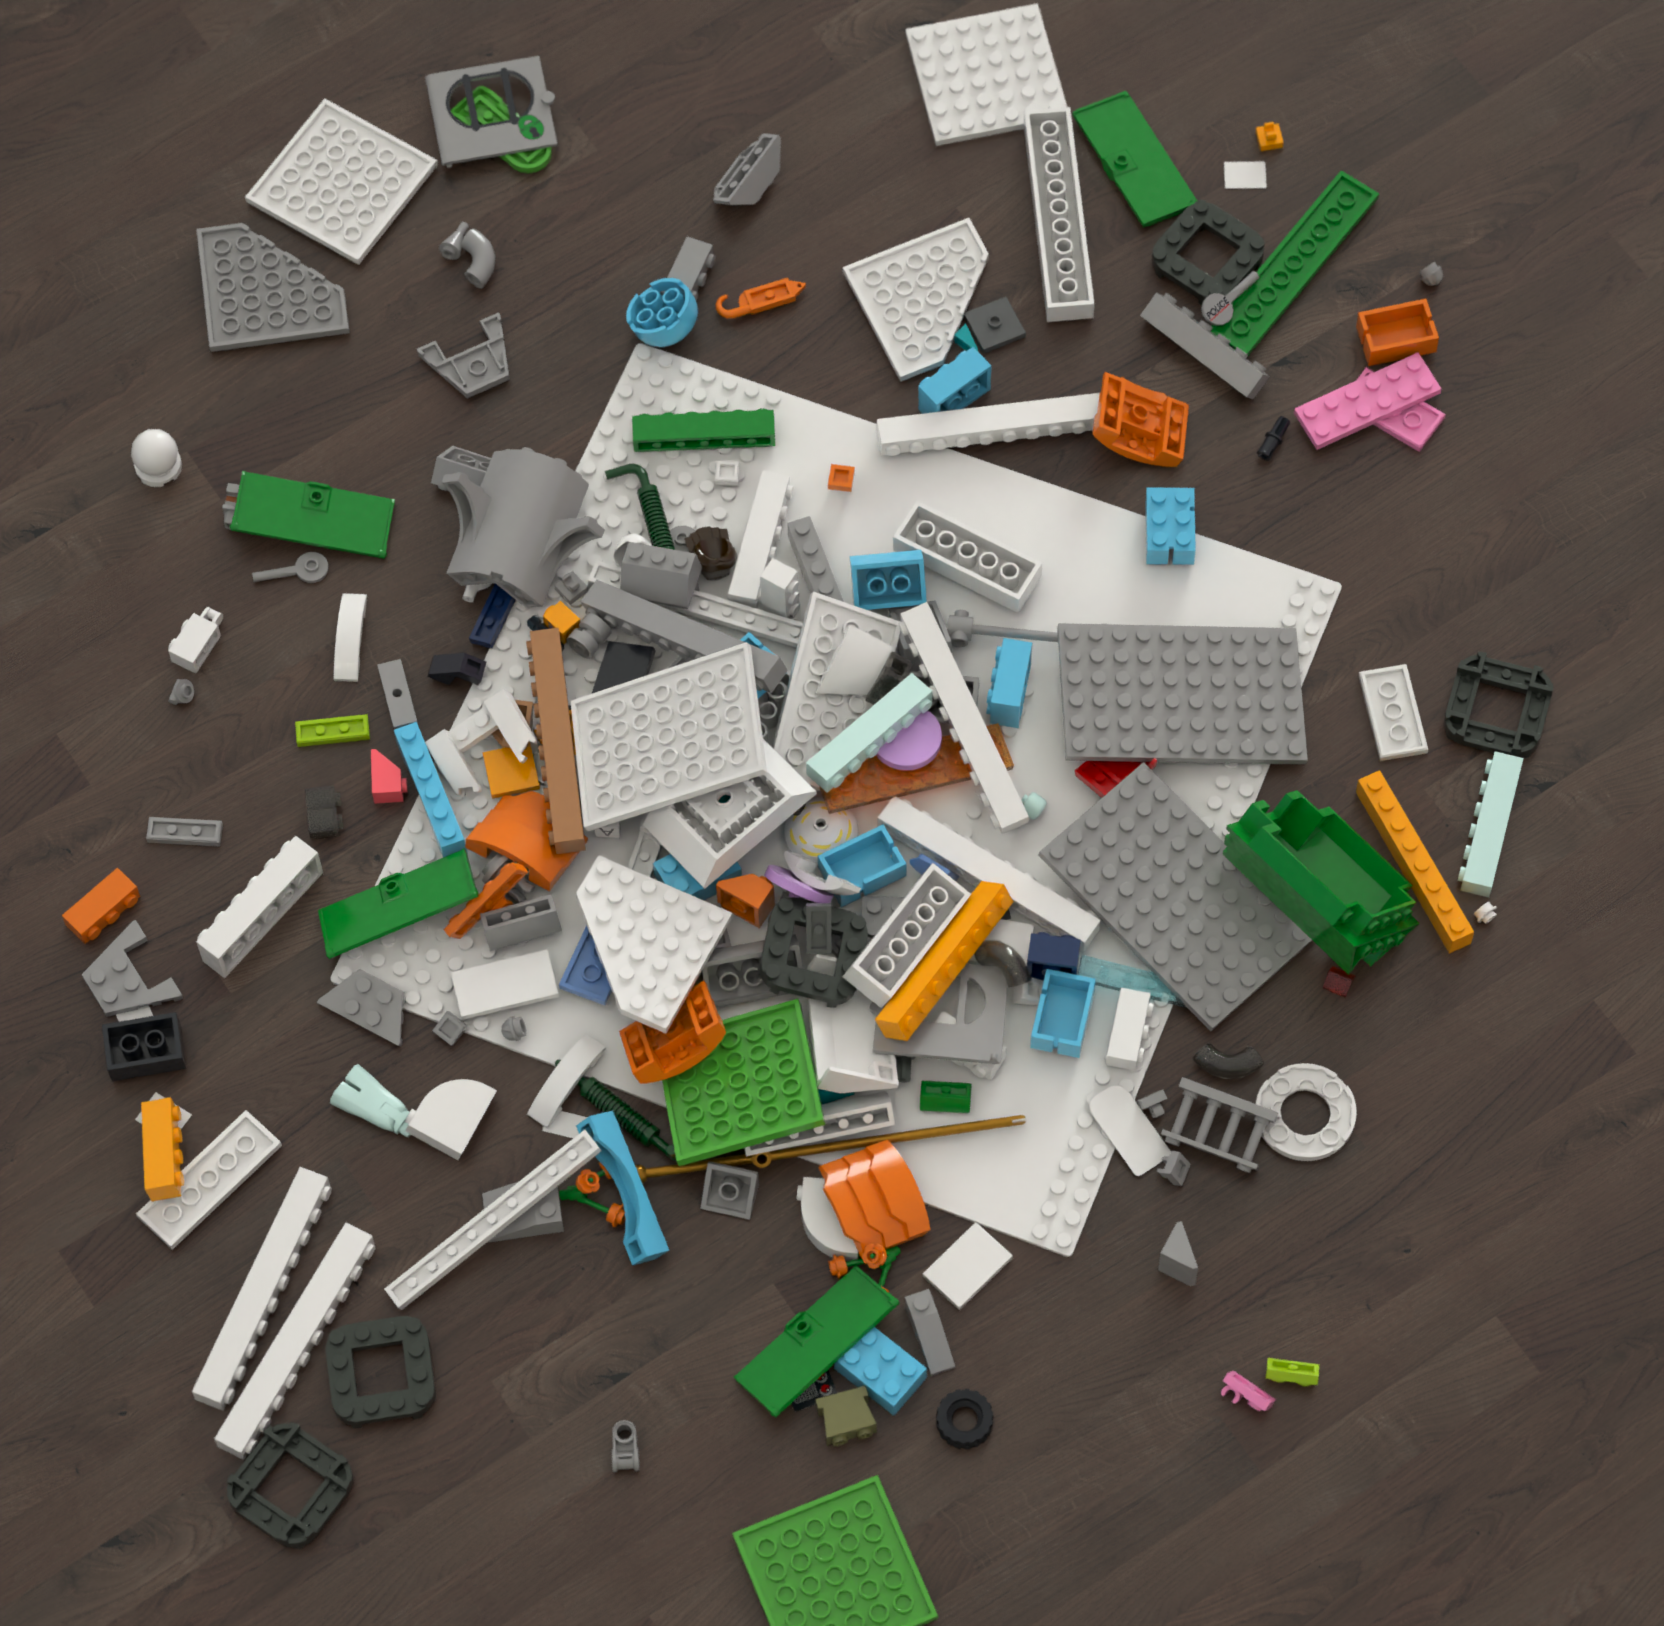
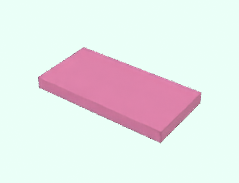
(1412, 425)

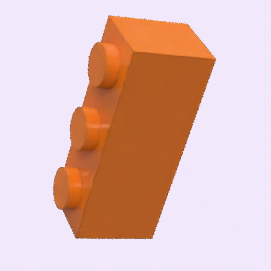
(101, 906)

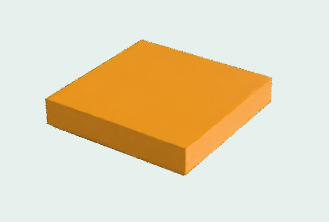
(507, 774)

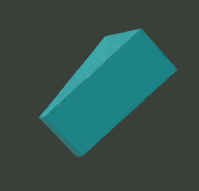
(964, 339)

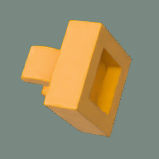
(1269, 136)

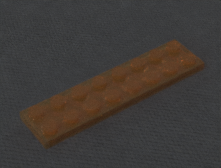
(879, 782)

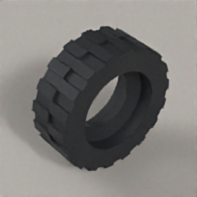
(968, 1399)

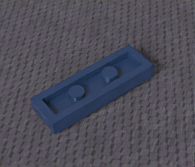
(492, 618)

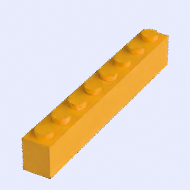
(1414, 861)
(944, 961)

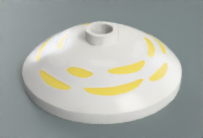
(808, 839)

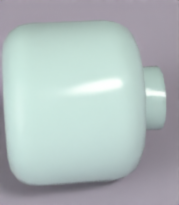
(1033, 804)

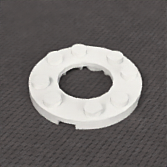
(1328, 1086)

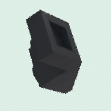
(462, 665)

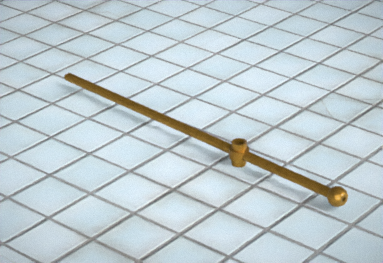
(645, 1173)

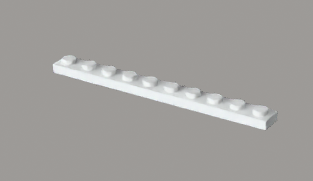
(719, 610)
(492, 1219)

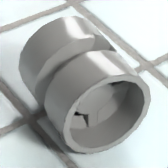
(589, 636)

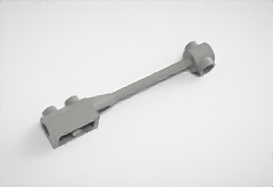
(961, 629)

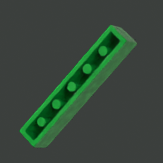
(703, 430)

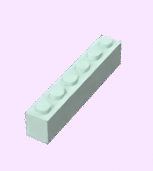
(869, 733)
(1491, 824)

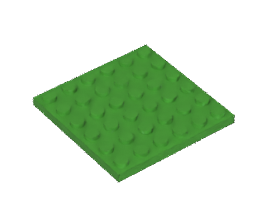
(748, 1088)
(836, 1563)

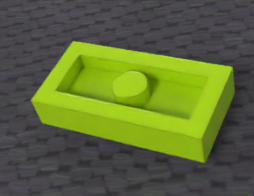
(1292, 1371)

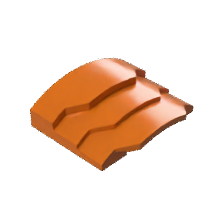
(1140, 422)
(520, 832)
(687, 1042)
(875, 1197)

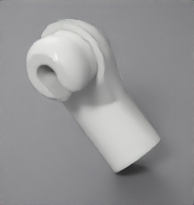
(471, 591)

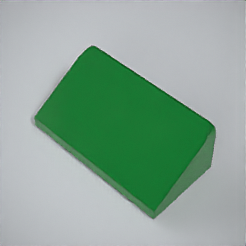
(945, 1096)

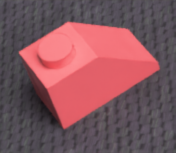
(386, 780)

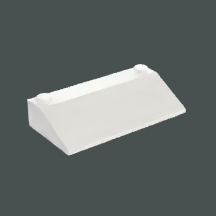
(845, 1042)

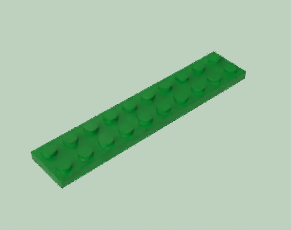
(1297, 261)

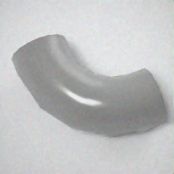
(482, 256)

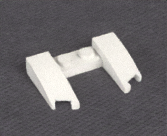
(448, 746)

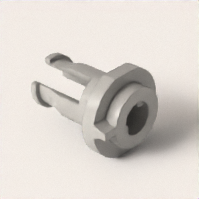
(493, 869)

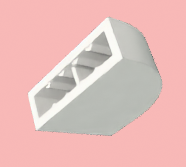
(450, 1115)
(821, 1221)

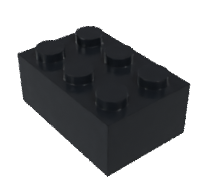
(143, 1046)

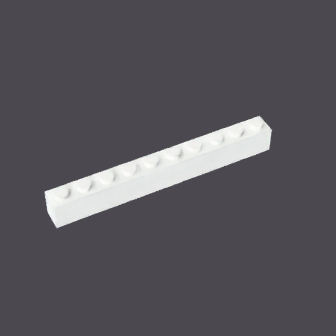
(986, 424)
(964, 718)
(974, 864)
(261, 1289)
(294, 1341)

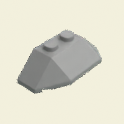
(750, 172)

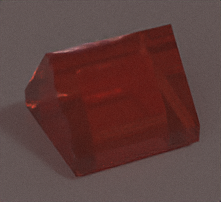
(1338, 981)

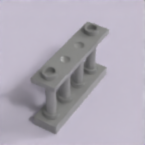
(1214, 1100)

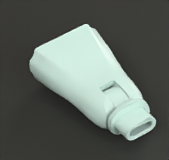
(371, 1101)

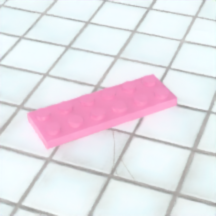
(1367, 401)

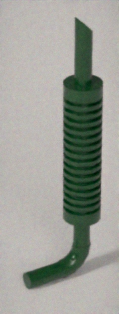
(650, 505)
(625, 1115)

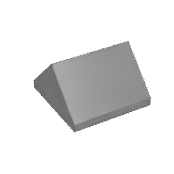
(729, 1190)
(1177, 1257)

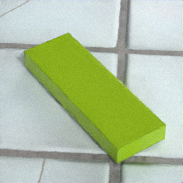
(332, 730)

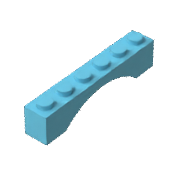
(430, 789)
(642, 1231)

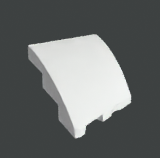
(854, 664)

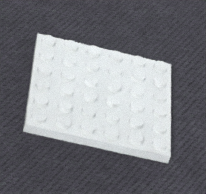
(984, 72)
(341, 181)

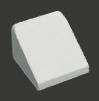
(1028, 992)

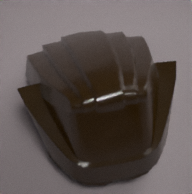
(713, 551)

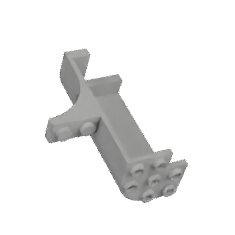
(519, 523)

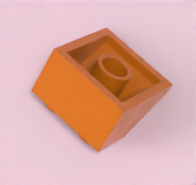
(747, 897)

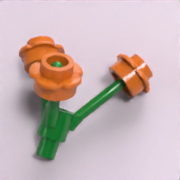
(587, 1183)
(874, 1256)

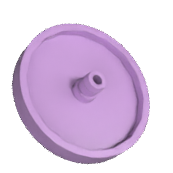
(913, 745)
(787, 880)

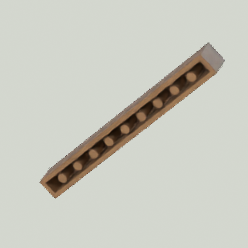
(557, 741)

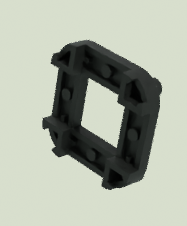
(1220, 223)
(1507, 676)
(803, 982)
(388, 1405)
(260, 1463)

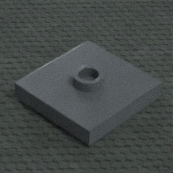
(994, 325)

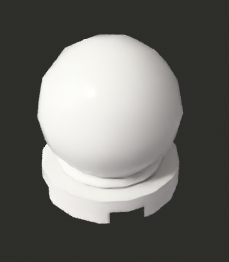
(156, 457)

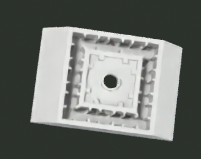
(714, 835)

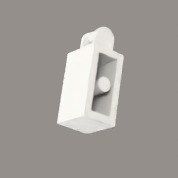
(196, 640)

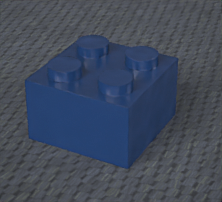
(1052, 953)

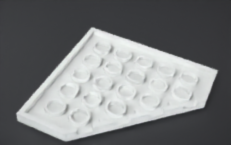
(919, 294)
(648, 939)

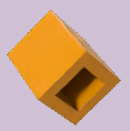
(561, 617)

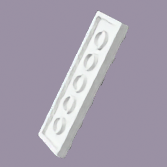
(211, 1179)

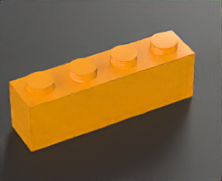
(161, 1149)

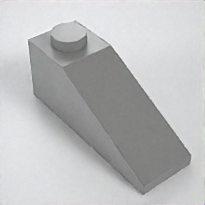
(929, 1332)

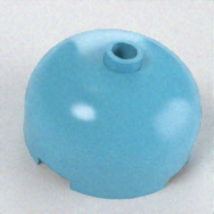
(664, 318)

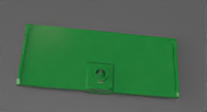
(1134, 158)
(313, 514)
(397, 903)
(816, 1340)

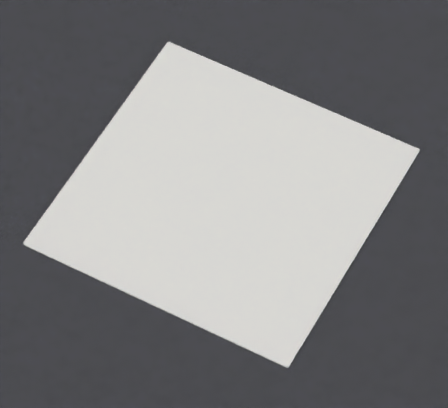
(1014, 1179)

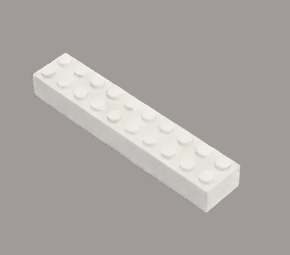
(1058, 214)

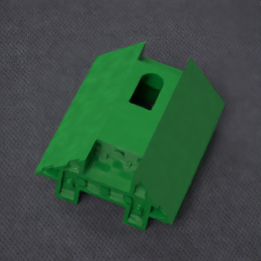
(1323, 878)

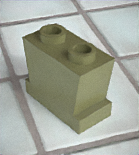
(846, 1416)

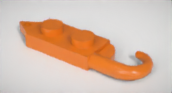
(762, 298)

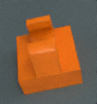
(841, 477)

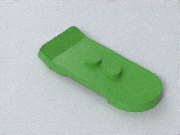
(492, 109)

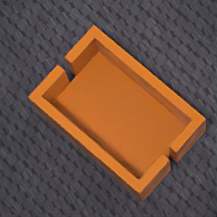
(1397, 332)

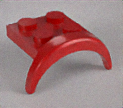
(1105, 775)

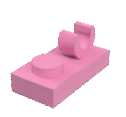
(1257, 1398)

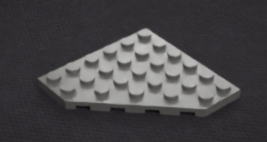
(263, 293)

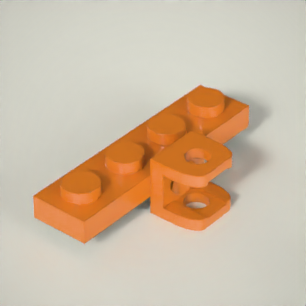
(489, 899)

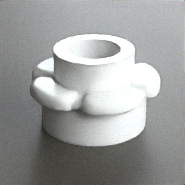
(1485, 913)

